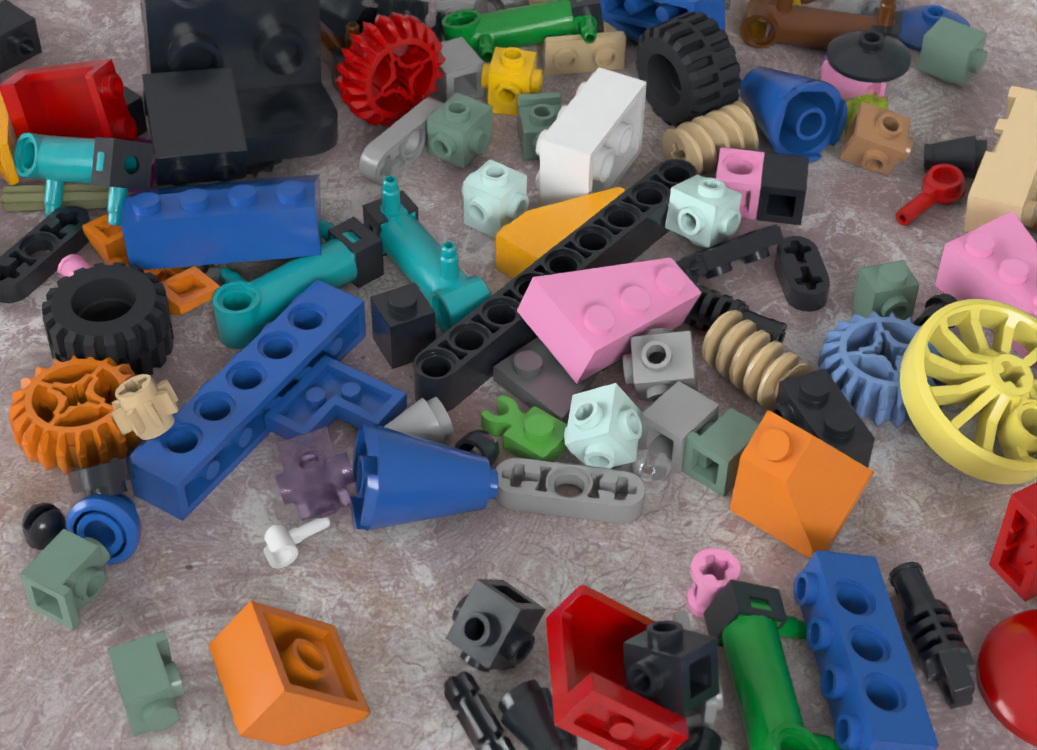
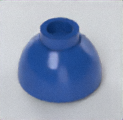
(108, 520)

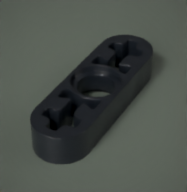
(60, 234)

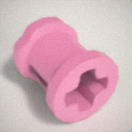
(710, 572)

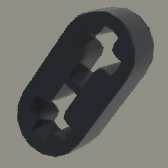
(809, 271)

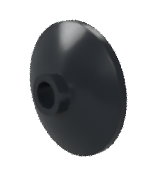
(868, 56)

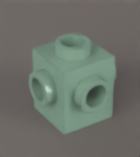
(459, 130)

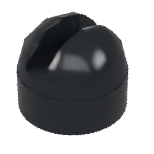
(482, 441)
(42, 524)

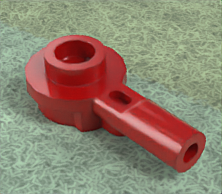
(940, 185)

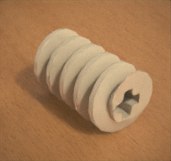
(703, 136)
(750, 358)

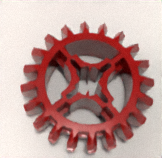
(389, 68)

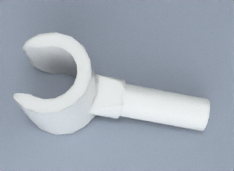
(281, 543)

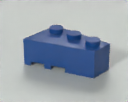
(639, 15)

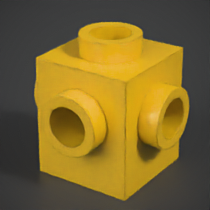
(510, 75)

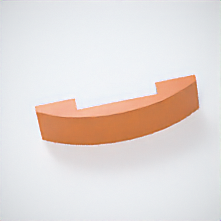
(183, 287)

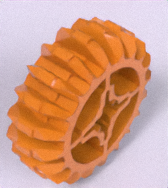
(77, 403)

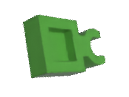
(526, 435)

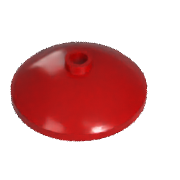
(1009, 674)

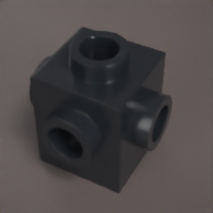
(494, 625)
(672, 666)

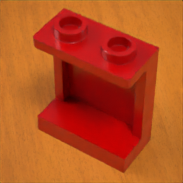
(69, 101)
(589, 677)

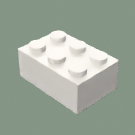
(592, 138)

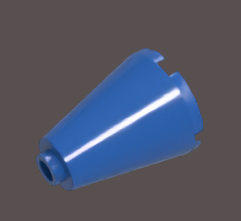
(794, 111)
(415, 479)

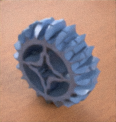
(866, 364)

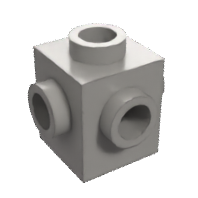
(660, 361)

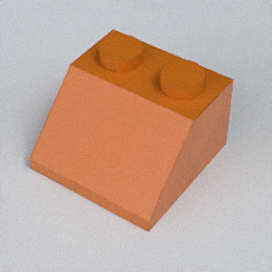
(285, 676)

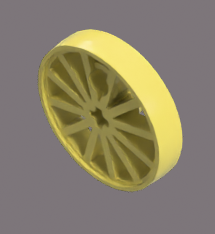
(988, 379)

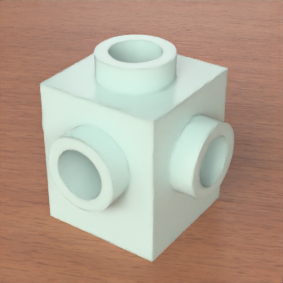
(494, 197)
(703, 210)
(603, 427)

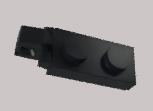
(716, 259)

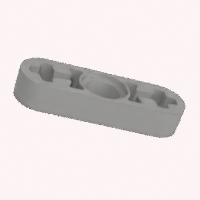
(398, 144)
(553, 474)

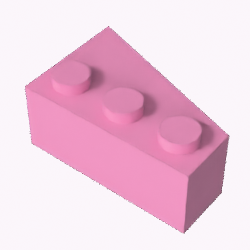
(994, 265)
(595, 311)

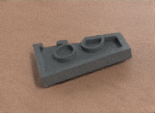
(540, 380)

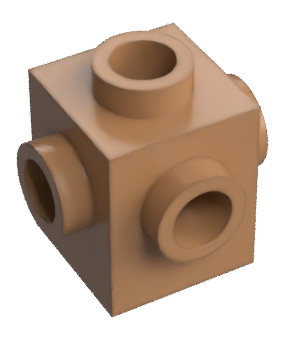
(876, 139)

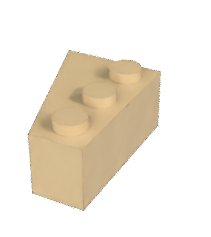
(1009, 172)

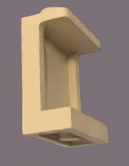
(573, 55)

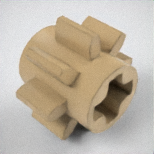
(144, 407)

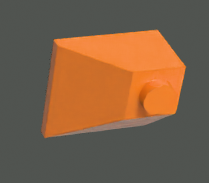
(796, 485)

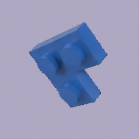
(334, 392)

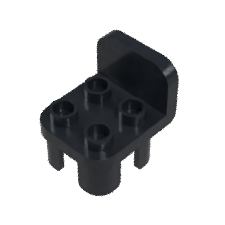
(272, 60)

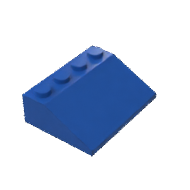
(223, 222)

